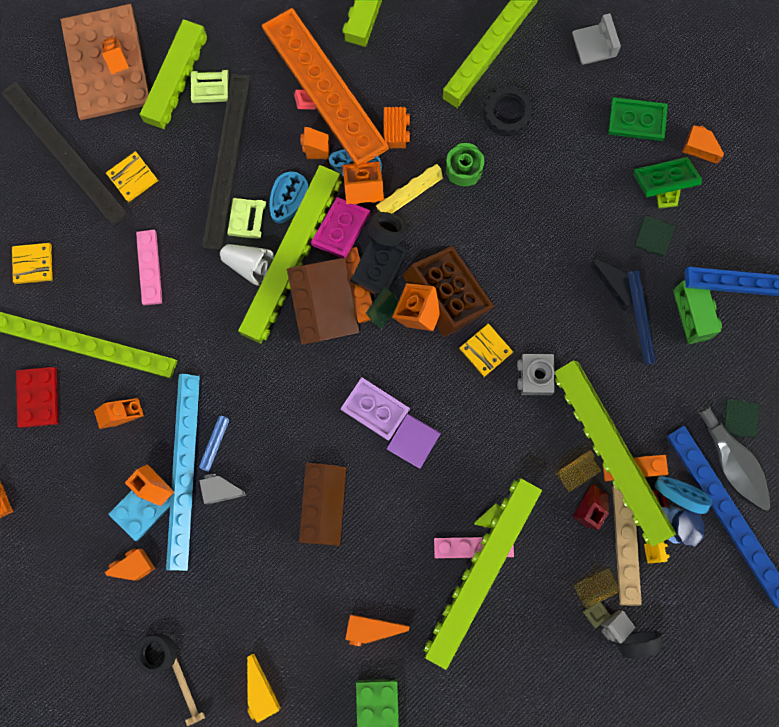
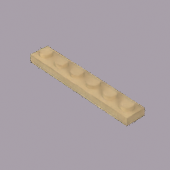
(626, 552)

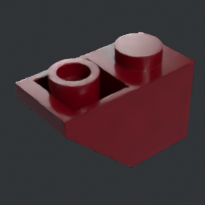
(593, 508)

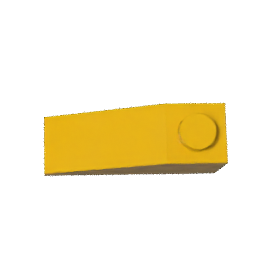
(261, 698)

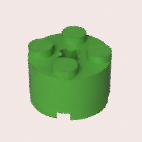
(464, 154)

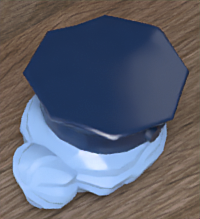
(687, 525)

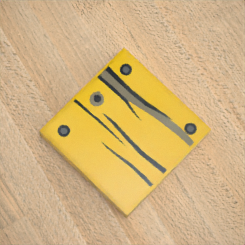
(132, 176)
(32, 263)
(486, 350)

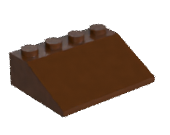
(457, 290)
(322, 300)

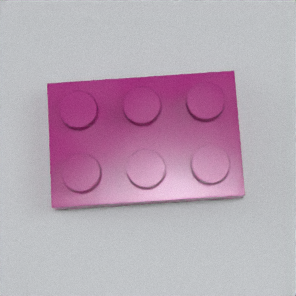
(340, 228)

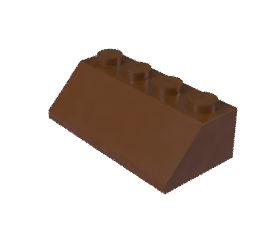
(322, 504)

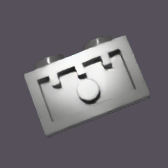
(597, 41)

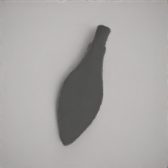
(737, 462)

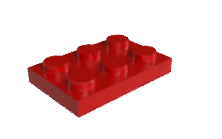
(37, 397)

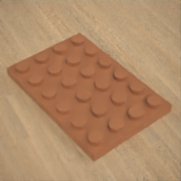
(94, 86)

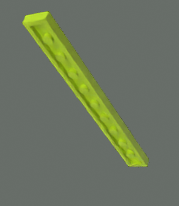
(87, 345)

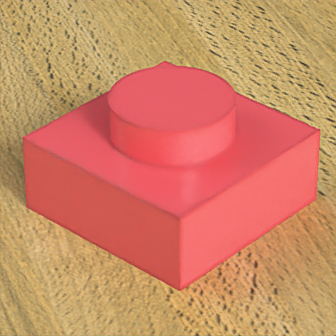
(303, 100)

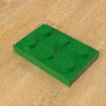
(637, 119)
(667, 177)

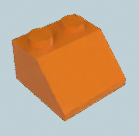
(363, 183)
(418, 307)

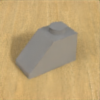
(218, 489)

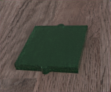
(654, 236)
(382, 308)
(741, 418)

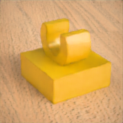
(656, 553)

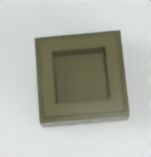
(596, 614)

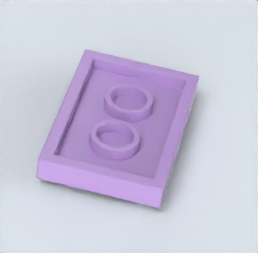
(375, 409)

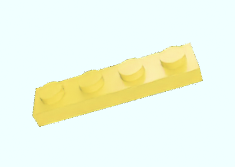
(411, 190)

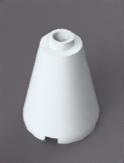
(247, 261)

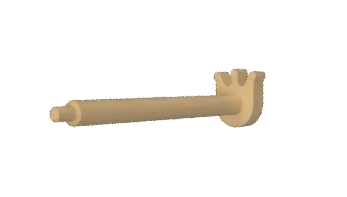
(187, 695)

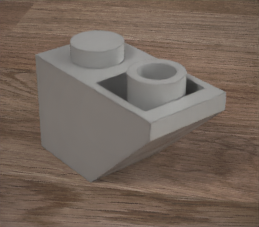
(617, 627)

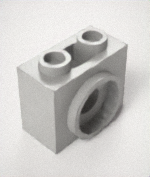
(528, 382)

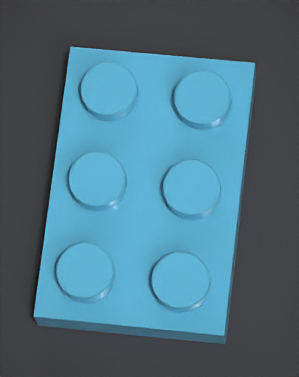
(137, 514)

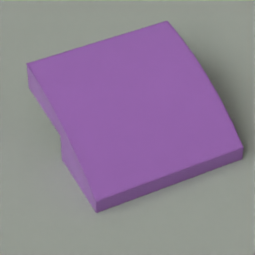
(413, 441)

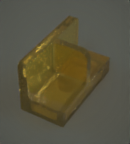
(578, 471)
(596, 588)

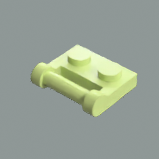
(209, 91)
(240, 218)

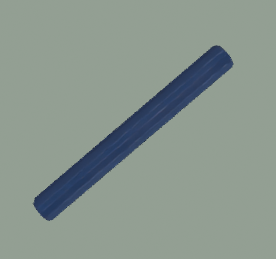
(641, 317)

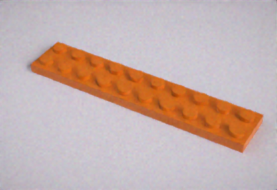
(325, 87)

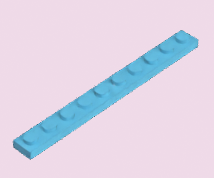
(183, 472)

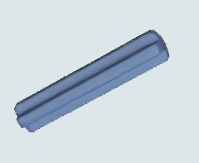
(214, 443)

